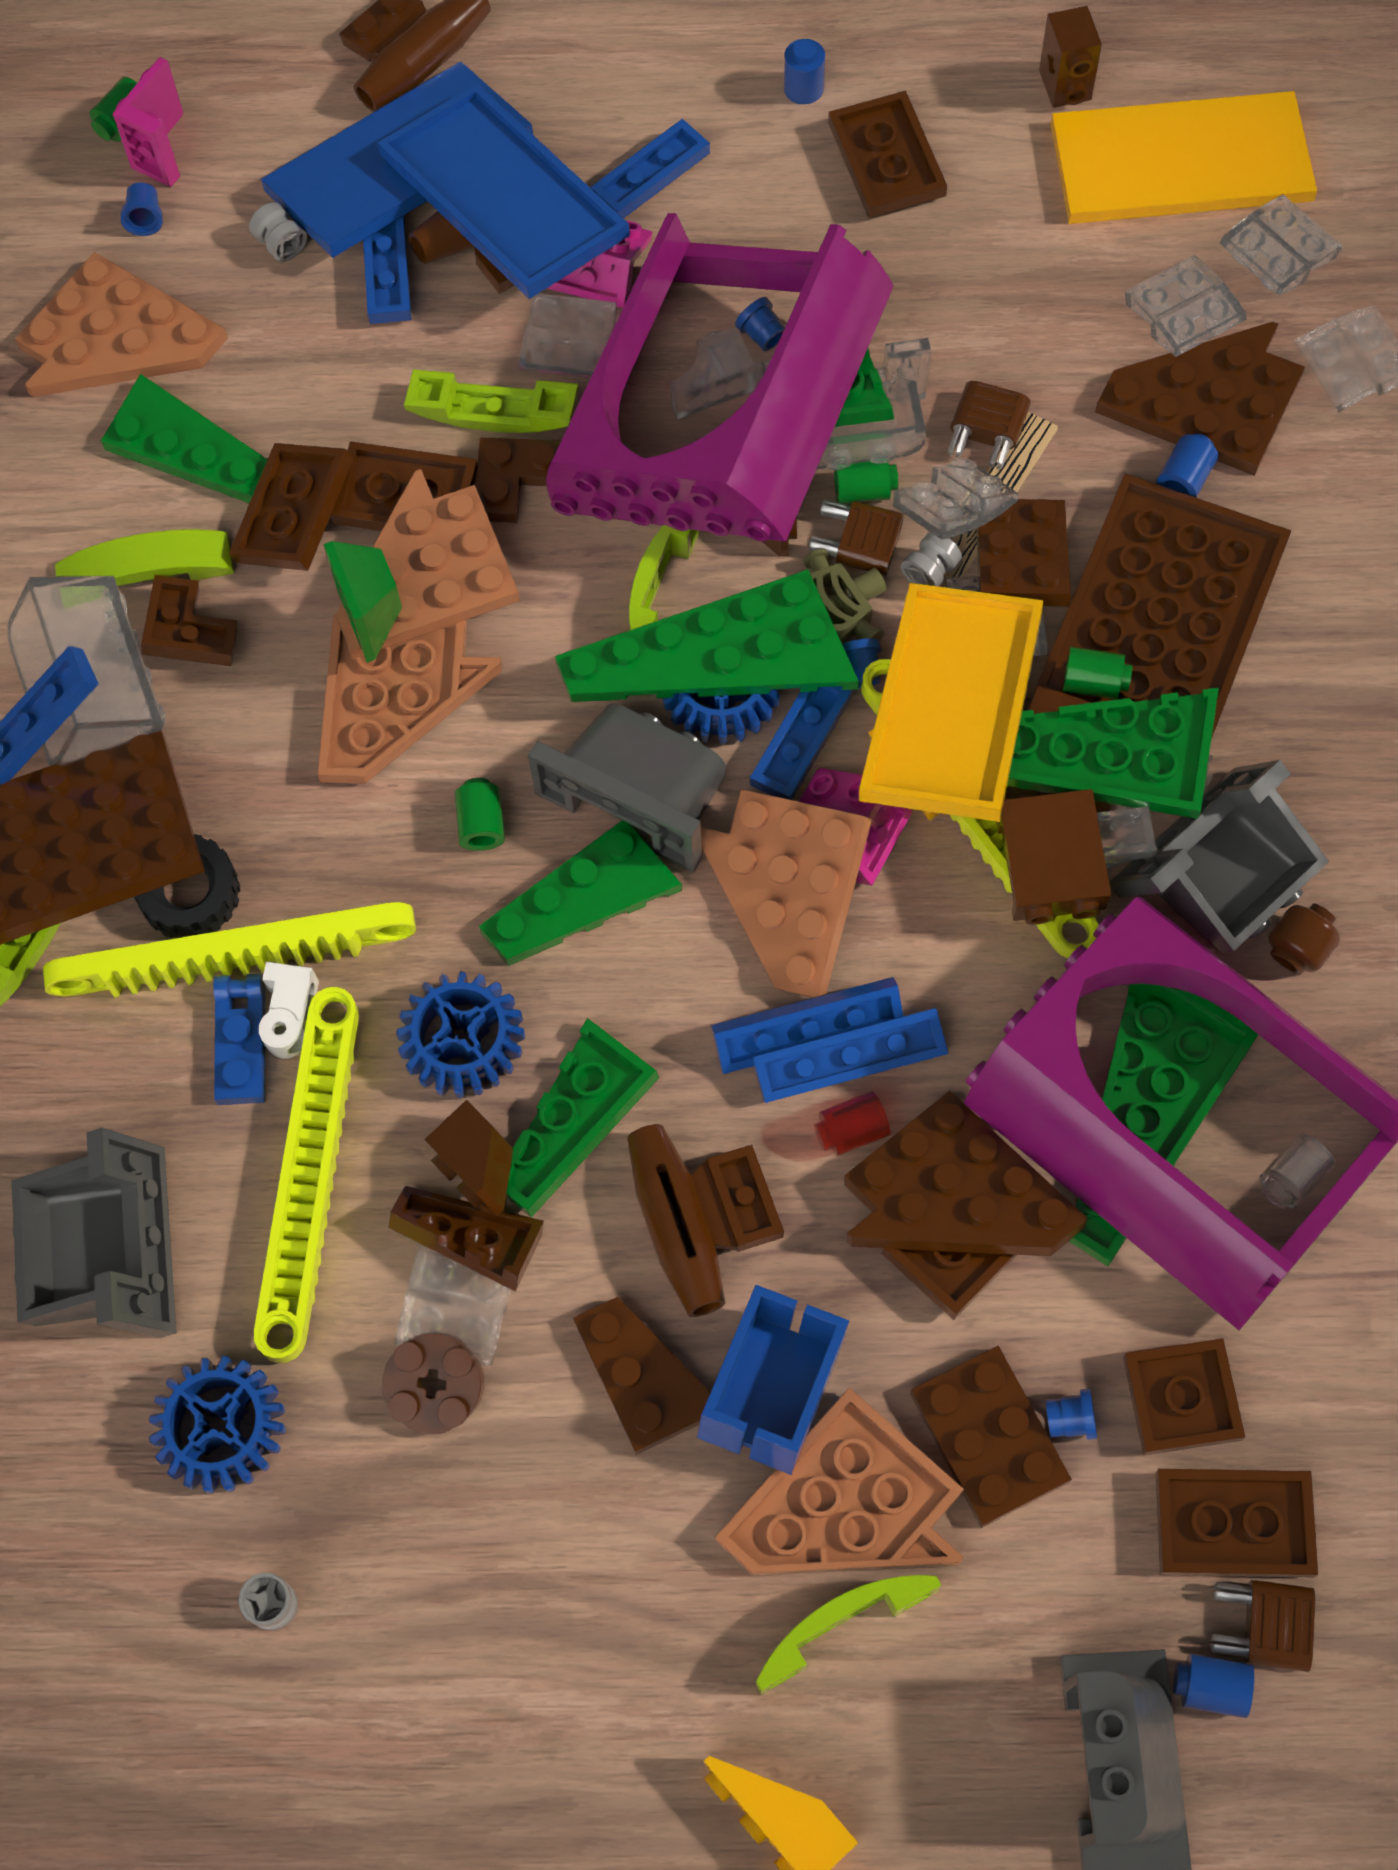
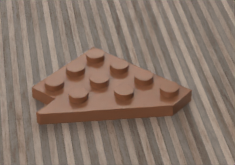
(111, 330)
(441, 562)
(393, 701)
(790, 883)
(850, 1505)

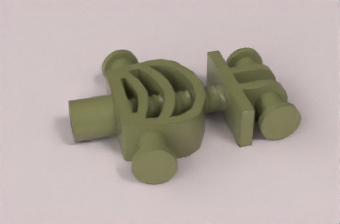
(849, 597)

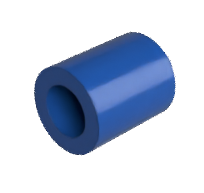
(804, 71)
(1189, 464)
(1215, 1685)

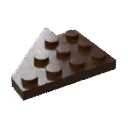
(1217, 390)
(957, 1189)

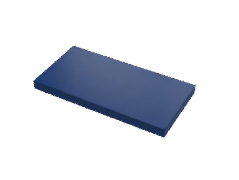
(345, 186)
(503, 190)

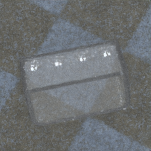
(92, 617)

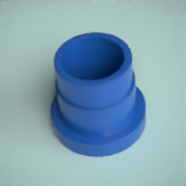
(141, 210)
(761, 323)
(861, 655)
(1072, 1415)

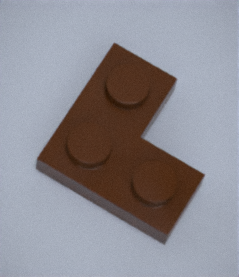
(507, 465)
(178, 633)

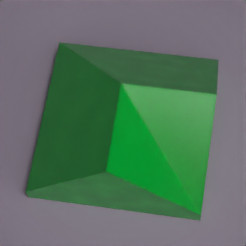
(365, 592)

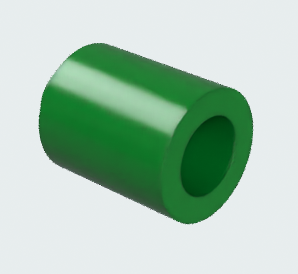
(102, 113)
(865, 482)
(1096, 673)
(479, 815)

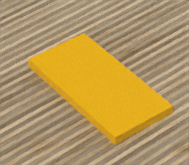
(1182, 157)
(952, 702)

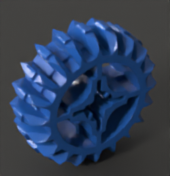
(721, 719)
(445, 1047)
(204, 1438)

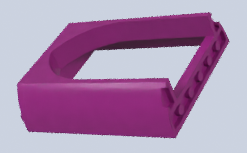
(761, 460)
(1048, 1108)

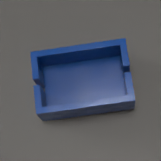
(772, 1380)

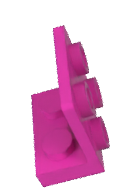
(145, 121)
(610, 273)
(841, 792)

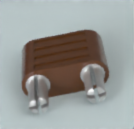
(989, 417)
(867, 537)
(1277, 1624)

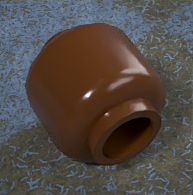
(1304, 938)

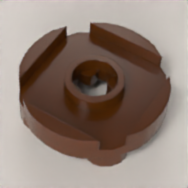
(450, 1406)

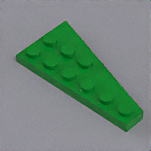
(727, 647)
(1122, 750)
(1163, 1080)

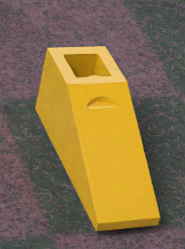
(792, 1821)

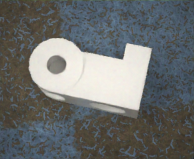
(285, 1022)

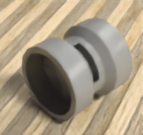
(273, 227)
(931, 561)
(259, 1597)

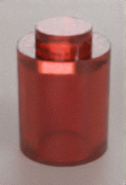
(852, 1124)

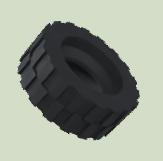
(206, 915)

